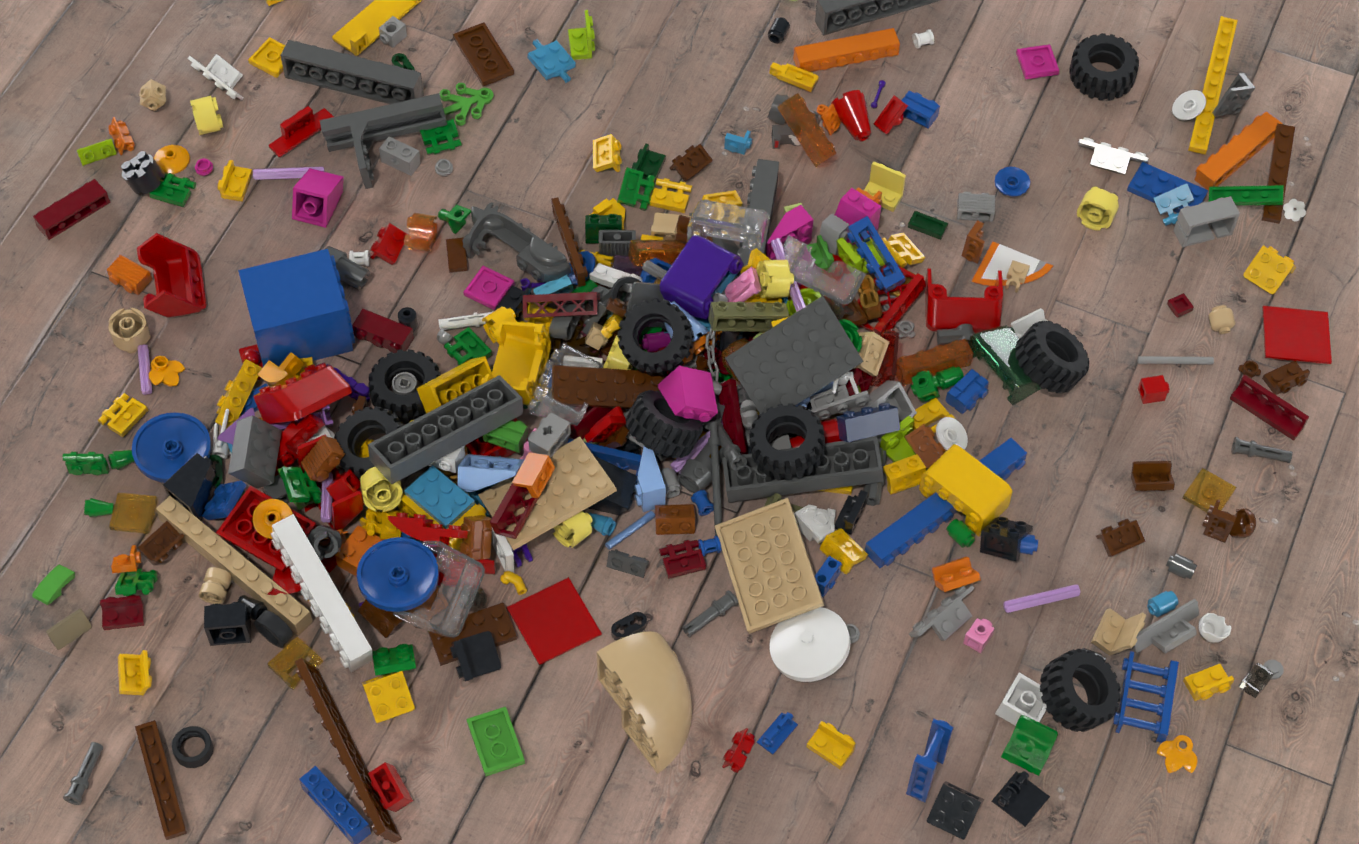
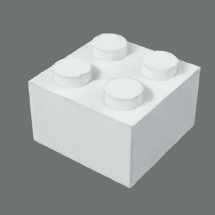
(1022, 699)

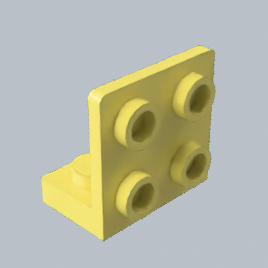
(887, 181)

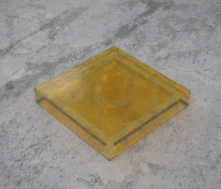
(1207, 490)
(133, 513)

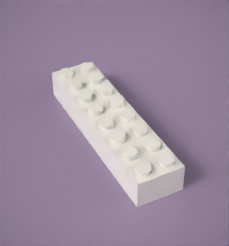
(322, 593)

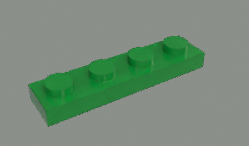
(1249, 194)

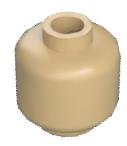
(1221, 319)

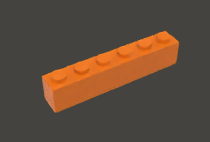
(847, 50)
(1237, 151)

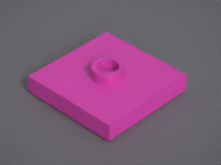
(1037, 61)
(488, 287)

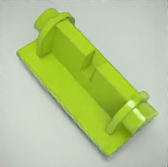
(96, 152)

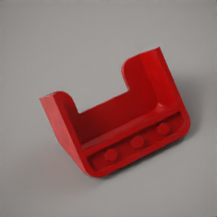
(176, 277)
(302, 395)

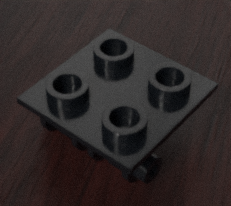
(1020, 798)

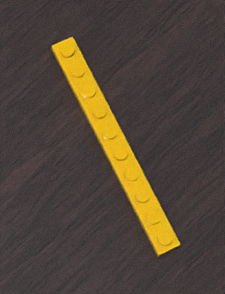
(1213, 84)

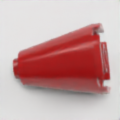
(853, 114)

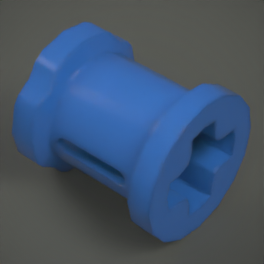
(702, 502)
(710, 545)

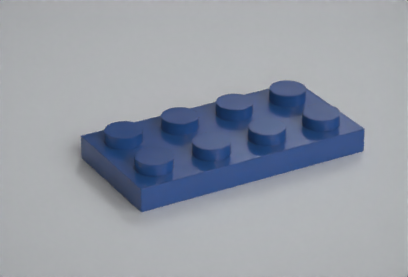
(1152, 182)

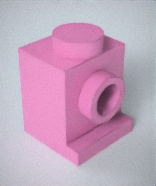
(979, 634)

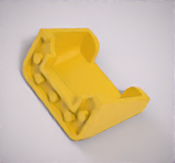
(520, 356)

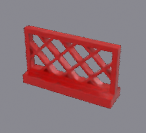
(900, 303)

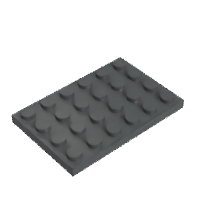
(794, 357)

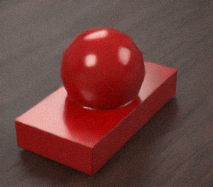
(891, 115)
(252, 354)

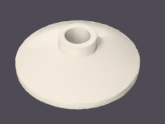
(1189, 105)
(951, 432)

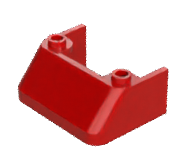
(950, 312)
(344, 509)

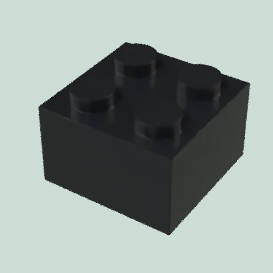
(227, 624)

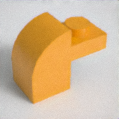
(277, 375)

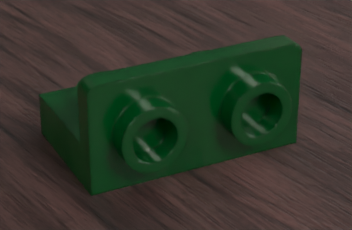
(649, 162)
(597, 222)

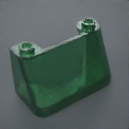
(998, 351)

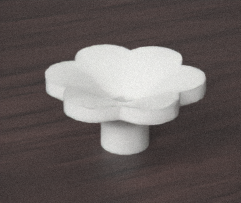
(1293, 214)

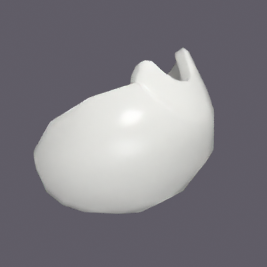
(1213, 628)

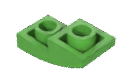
(51, 585)

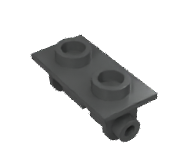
(622, 562)

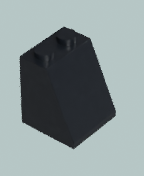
(193, 484)
(625, 485)

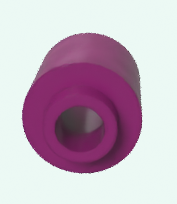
(654, 341)

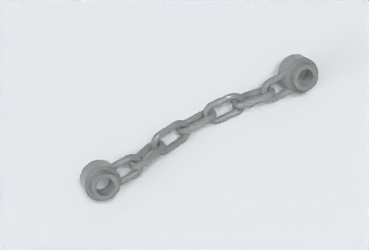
(717, 387)

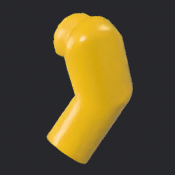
(515, 579)

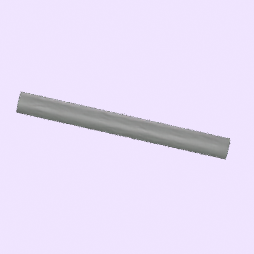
(1174, 360)

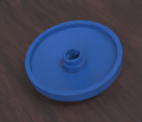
(168, 443)
(397, 574)

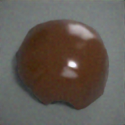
(1244, 523)

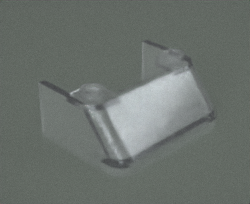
(454, 596)

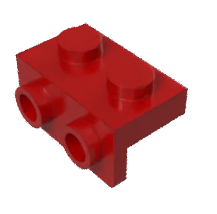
(388, 244)

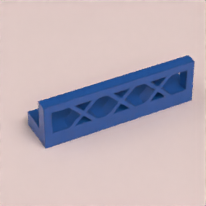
(616, 457)

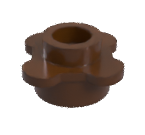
(1250, 365)

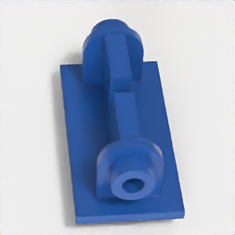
(777, 732)

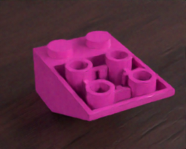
(794, 223)

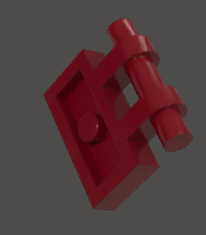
(682, 563)

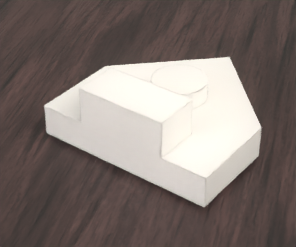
(815, 522)

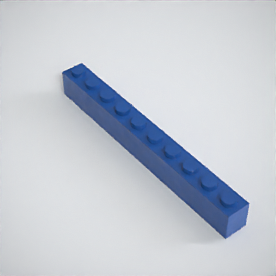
(934, 510)

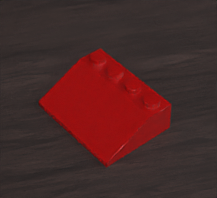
(240, 531)

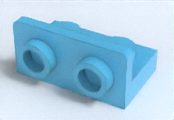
(557, 286)

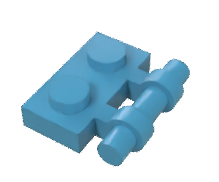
(1172, 200)

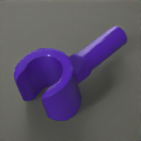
(525, 281)

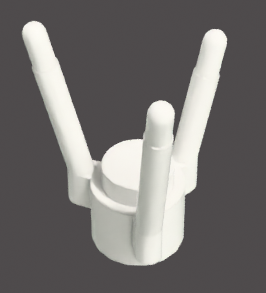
(843, 380)
(219, 447)

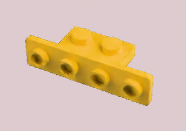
(237, 393)

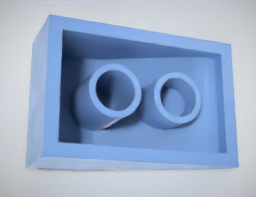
(482, 471)
(650, 484)

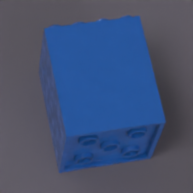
(298, 308)

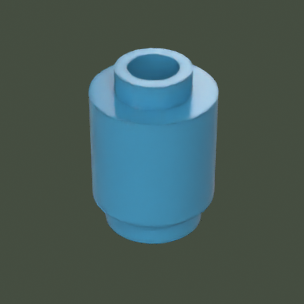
(1162, 603)

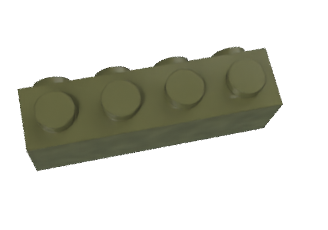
(745, 315)

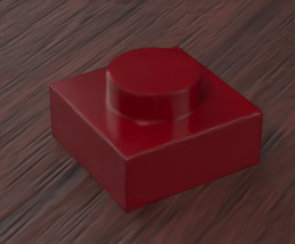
(1180, 305)

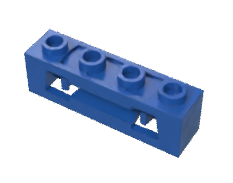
(860, 229)
(335, 806)

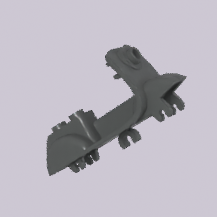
(534, 255)

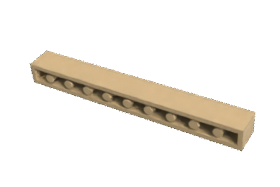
(242, 570)

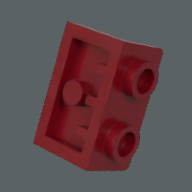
(122, 612)

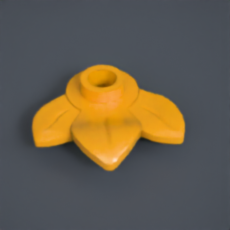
(165, 371)
(1176, 756)

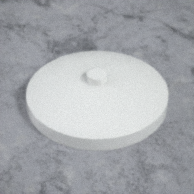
(810, 645)

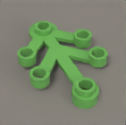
(482, 96)

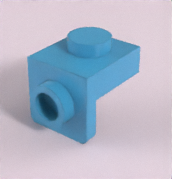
(738, 144)

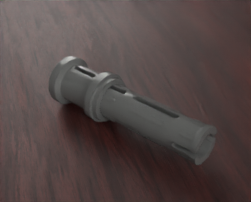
(1252, 448)
(731, 451)
(717, 608)
(80, 784)

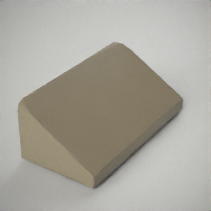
(69, 629)

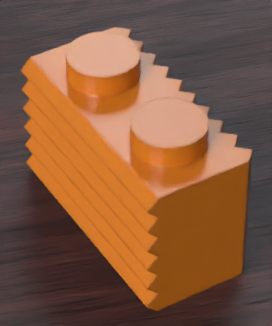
(129, 275)

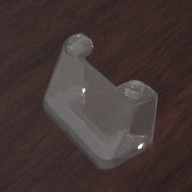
(729, 223)
(837, 283)

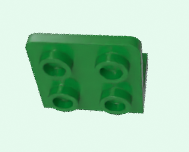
(1030, 745)

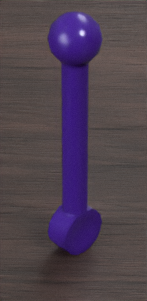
(881, 85)

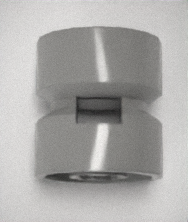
(404, 383)

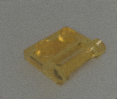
(285, 660)

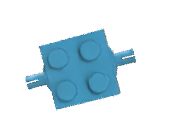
(551, 60)

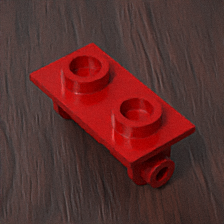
(733, 756)

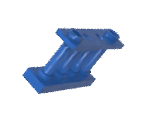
(1162, 709)
(925, 765)

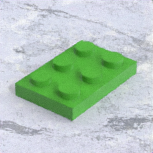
(495, 741)

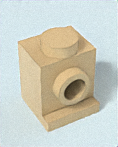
(595, 337)

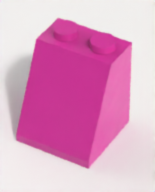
(316, 197)
(855, 206)
(690, 393)

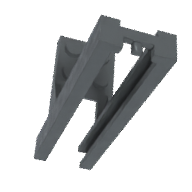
(379, 123)

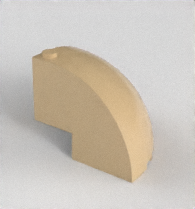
(651, 692)

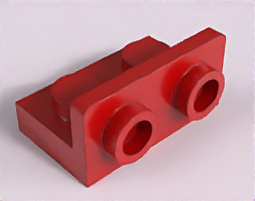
(606, 426)

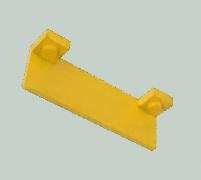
(364, 27)

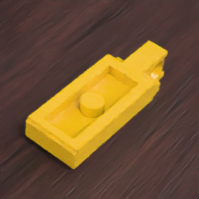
(794, 76)

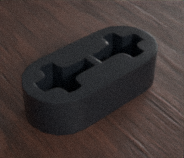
(627, 624)

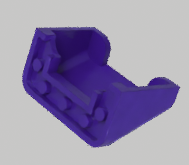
(697, 275)

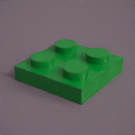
(393, 659)

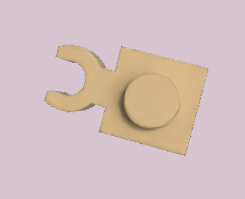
(1016, 274)

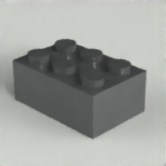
(255, 452)

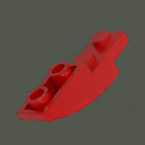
(294, 436)
(424, 529)

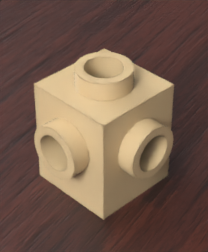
(152, 95)

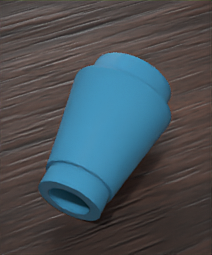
(603, 524)

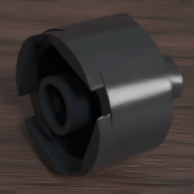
(142, 173)

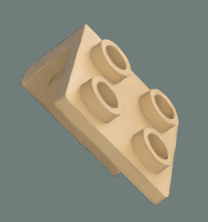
(664, 225)
(872, 352)
(1117, 633)

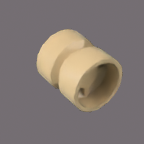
(215, 583)

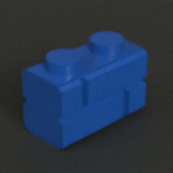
(920, 109)
(967, 392)

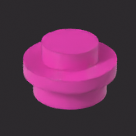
(203, 167)

